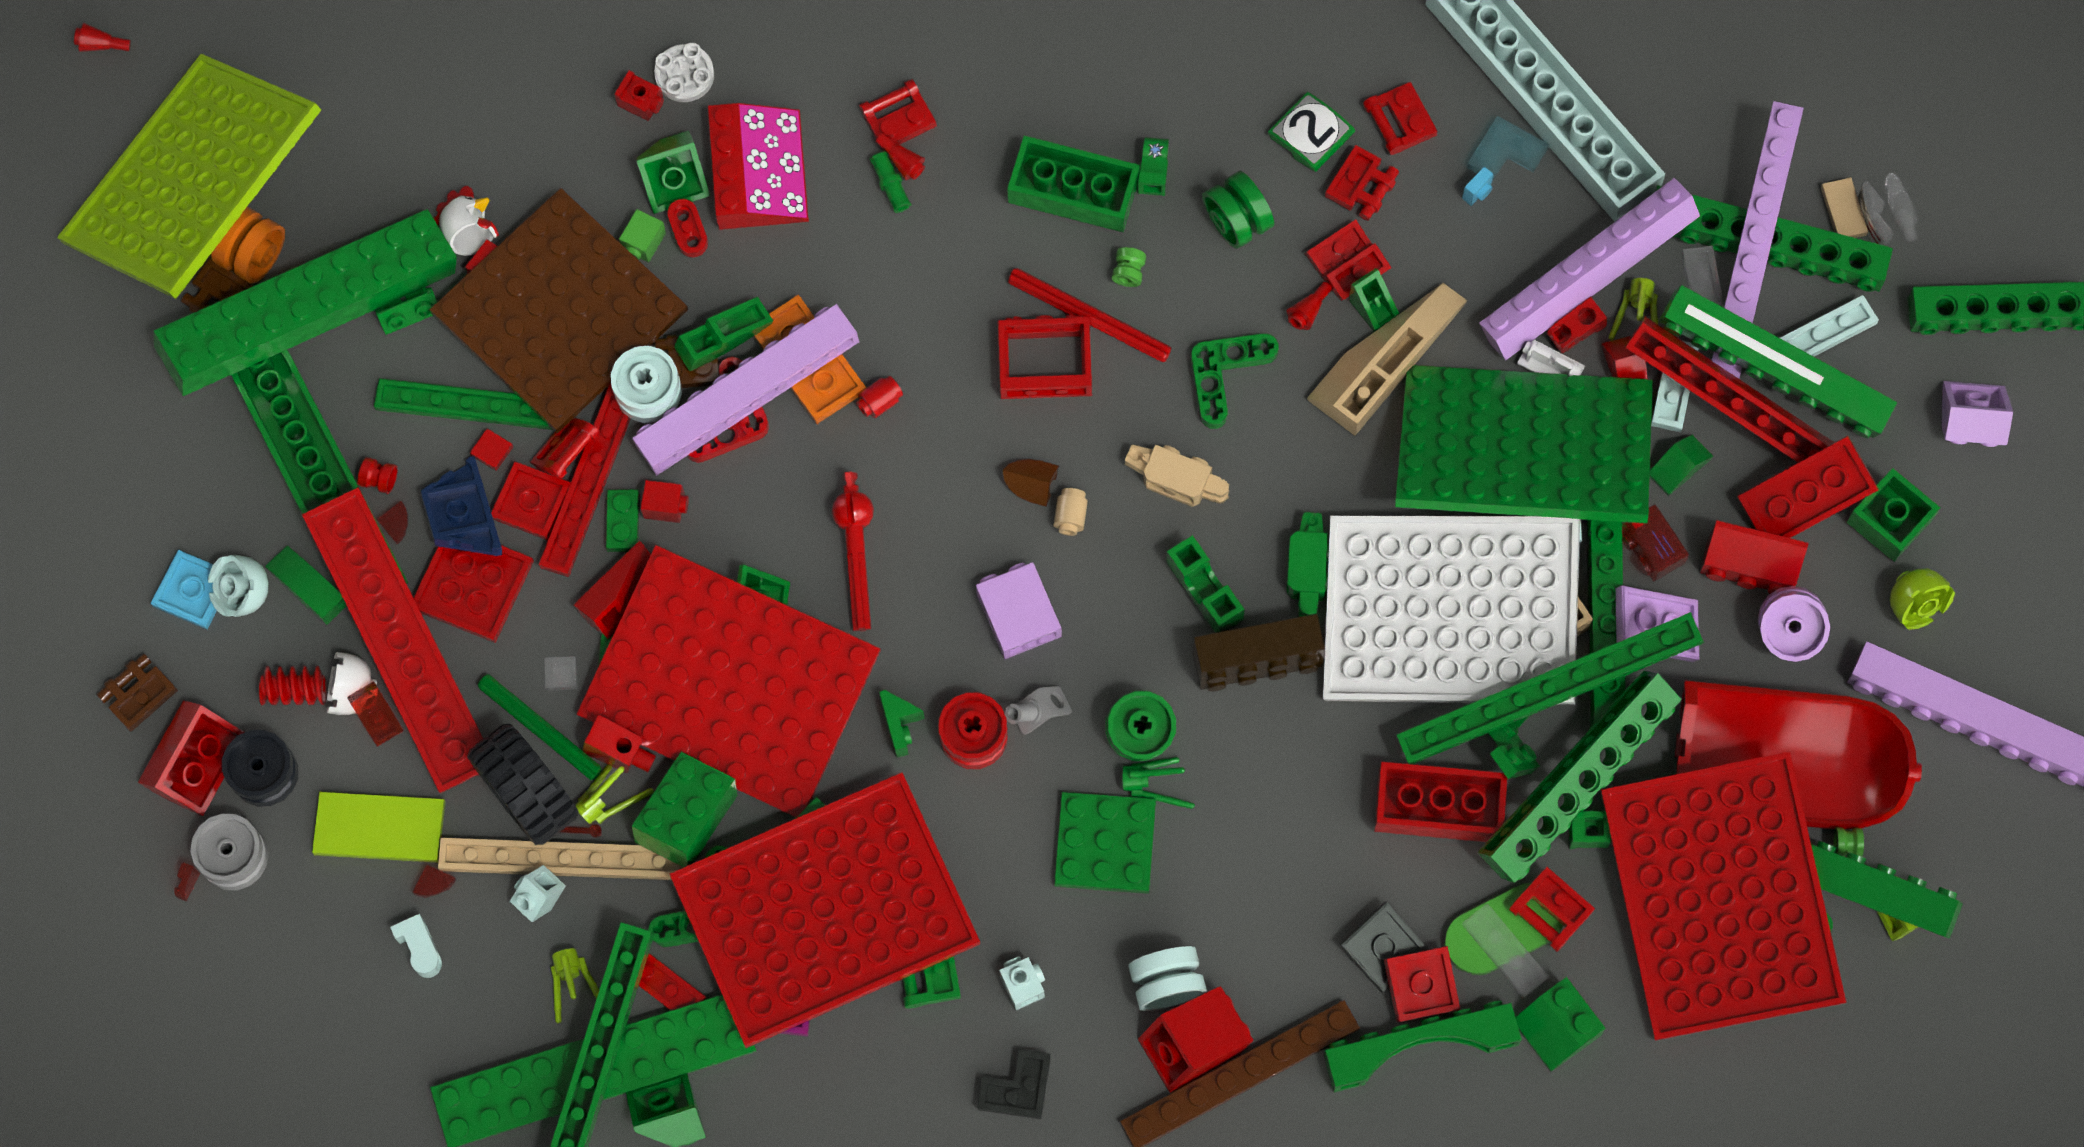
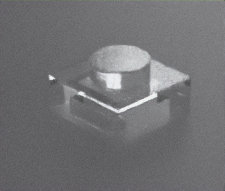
(561, 673)

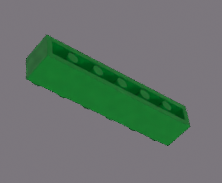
(1885, 892)

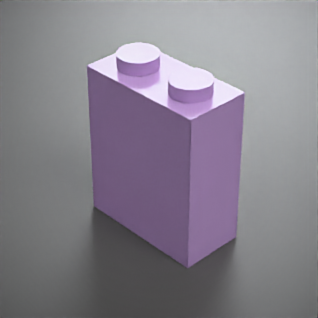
(1018, 609)

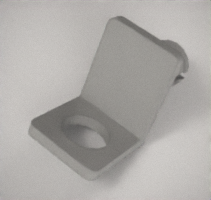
(1037, 709)

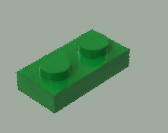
(622, 520)

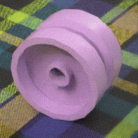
(1809, 632)

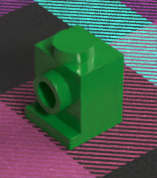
(1589, 819)

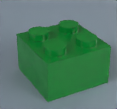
(1893, 515)

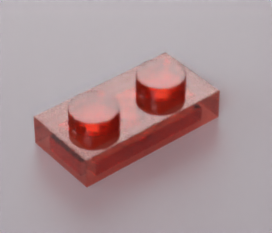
(375, 713)

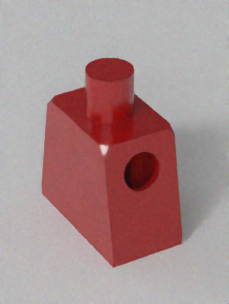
(607, 737)

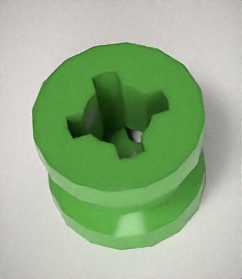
(1848, 841)

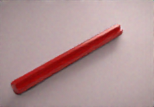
(1097, 318)

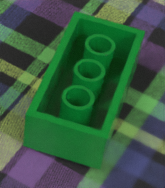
(1073, 183)

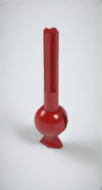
(853, 513)

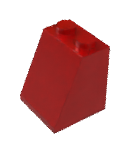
(1195, 1038)

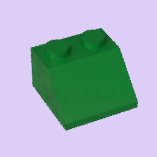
(1559, 1024)

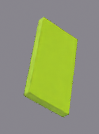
(378, 827)

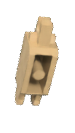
(1177, 475)

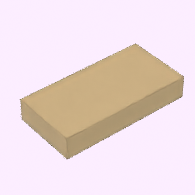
(1844, 208)

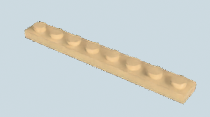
(558, 857)

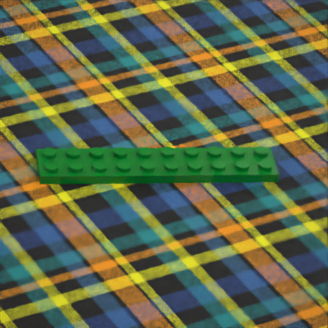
(538, 1084)

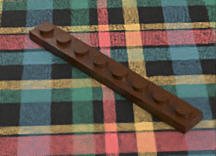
(1239, 1075)

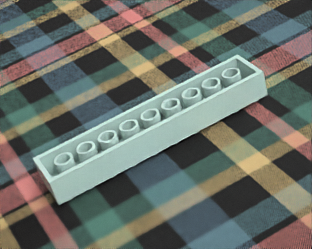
(1553, 100)

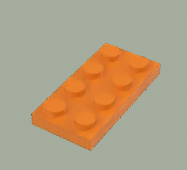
(827, 387)

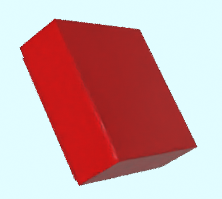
(491, 449)

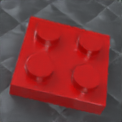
(530, 500)
(1422, 984)

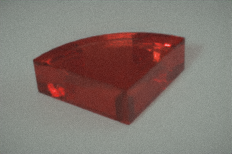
(395, 522)
(189, 877)
(433, 882)

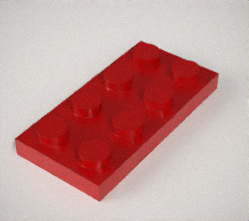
(1809, 490)

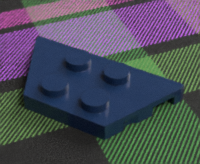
(460, 512)

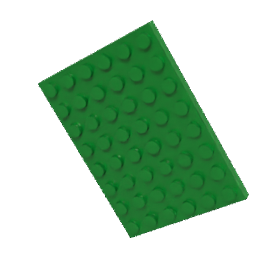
(1525, 444)

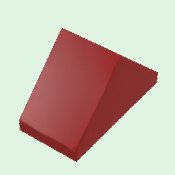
(1622, 361)

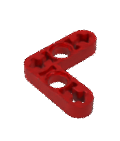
(743, 434)

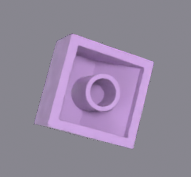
(1976, 413)

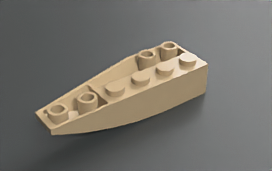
(1381, 361)

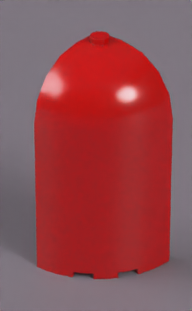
(1847, 752)

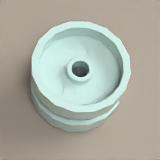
(645, 383)
(1167, 978)

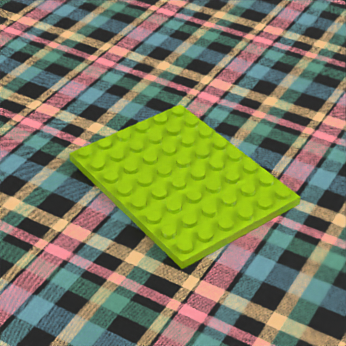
(189, 175)

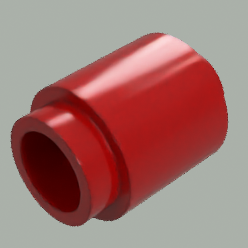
(879, 397)

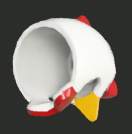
(464, 221)

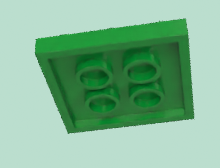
(1105, 843)

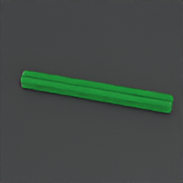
(539, 727)

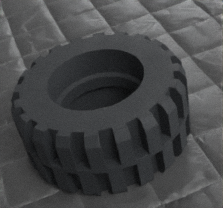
(523, 784)

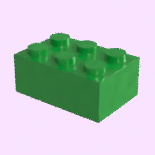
(684, 810)

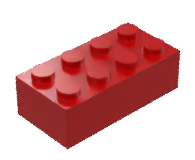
(1439, 801)

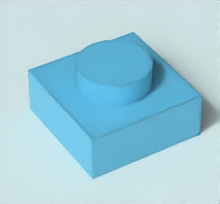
(1478, 187)

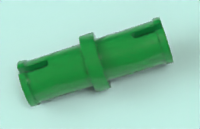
(890, 182)

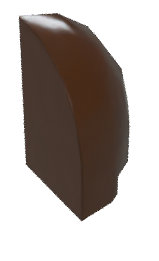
(1031, 479)

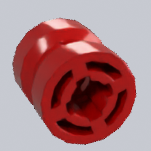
(377, 475)

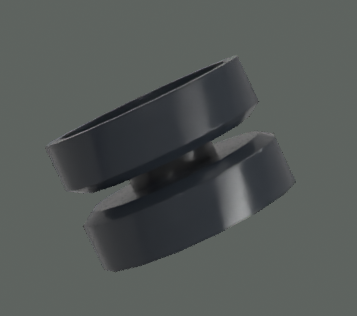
(260, 768)

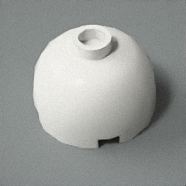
(345, 679)

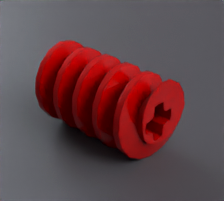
(292, 686)

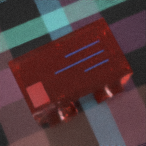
(1654, 545)

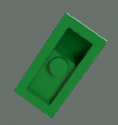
(898, 713)

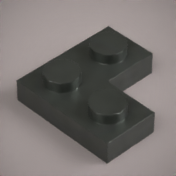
(1023, 1095)

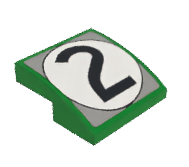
(1311, 131)

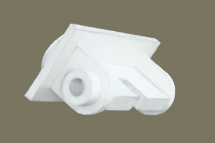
(1543, 359)

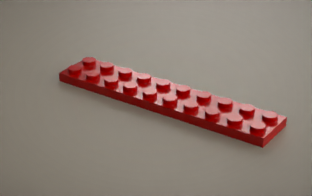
(396, 636)

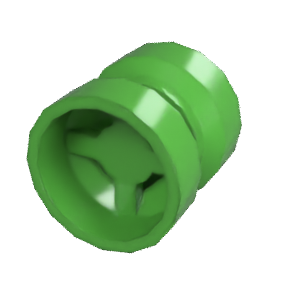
(1129, 267)

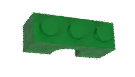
(1195, 574)

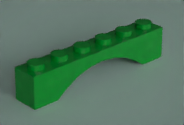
(1486, 1030)

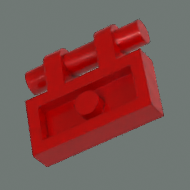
(1354, 177)

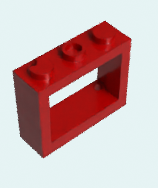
(1045, 386)

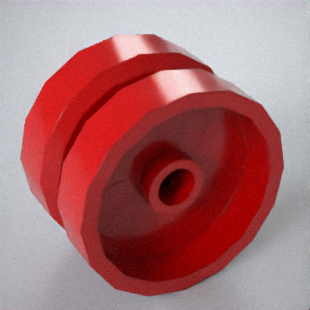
(979, 747)

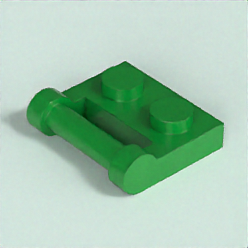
(940, 982)

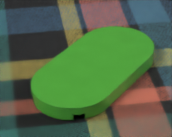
(1470, 957)

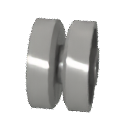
(229, 834)

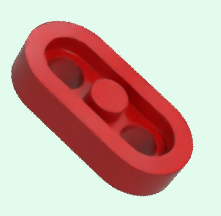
(689, 229)

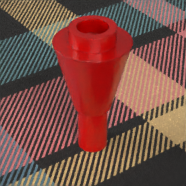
(93, 39)
(906, 161)
(1305, 311)

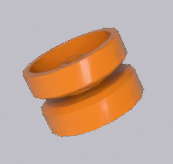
(250, 246)

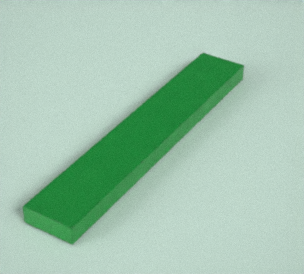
(455, 403)

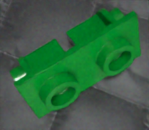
(402, 314)

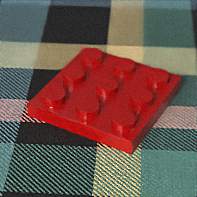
(472, 589)

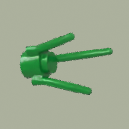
(1137, 777)

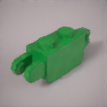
(1307, 564)

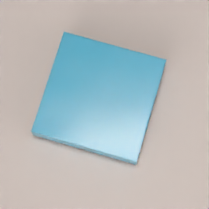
(186, 590)

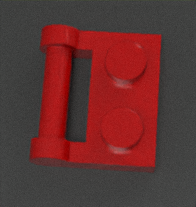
(1408, 114)
(904, 122)
(564, 447)
(1557, 900)

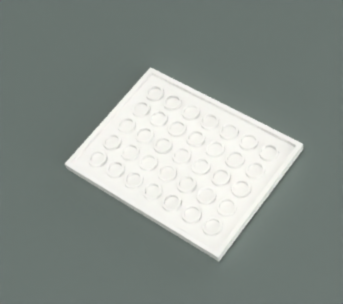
(1447, 605)

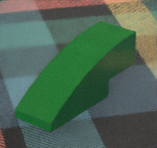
(722, 333)
(307, 584)

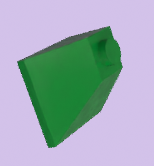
(672, 172)
(667, 1112)

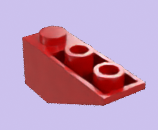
(608, 598)

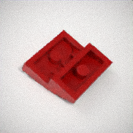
(1346, 258)

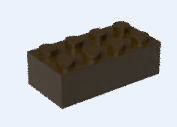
(1258, 652)

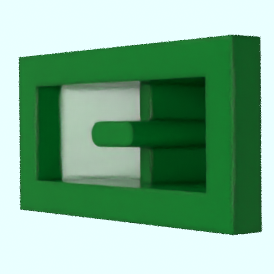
(1373, 300)
(1679, 464)
(764, 583)

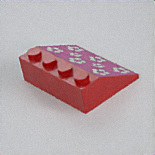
(757, 165)

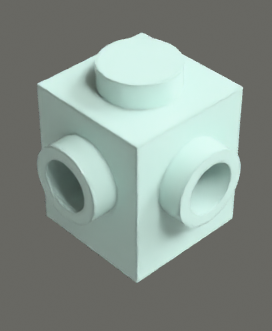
(537, 893)
(1022, 981)

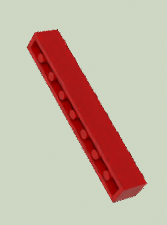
(1725, 391)

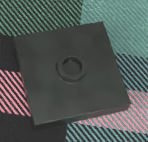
(1379, 938)

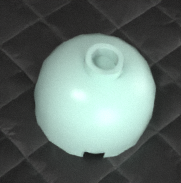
(238, 585)

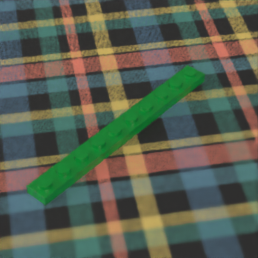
(1550, 688)

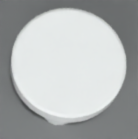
(684, 72)

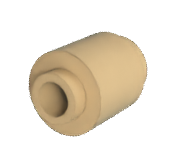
(1070, 511)

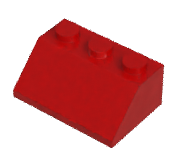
(1752, 557)
(189, 758)

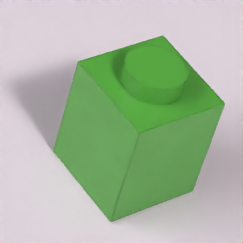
(643, 235)

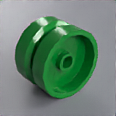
(1238, 209)
(1158, 722)

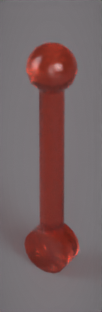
(595, 830)

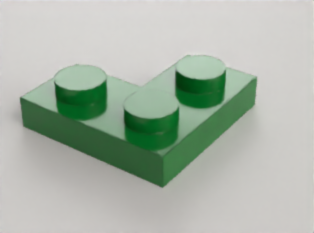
(1512, 754)

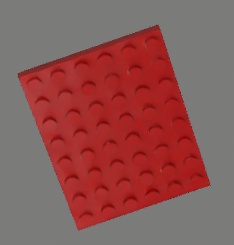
(730, 680)
(1723, 896)
(824, 909)

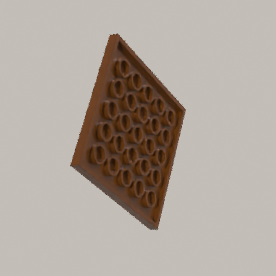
(558, 309)

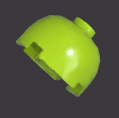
(1919, 596)

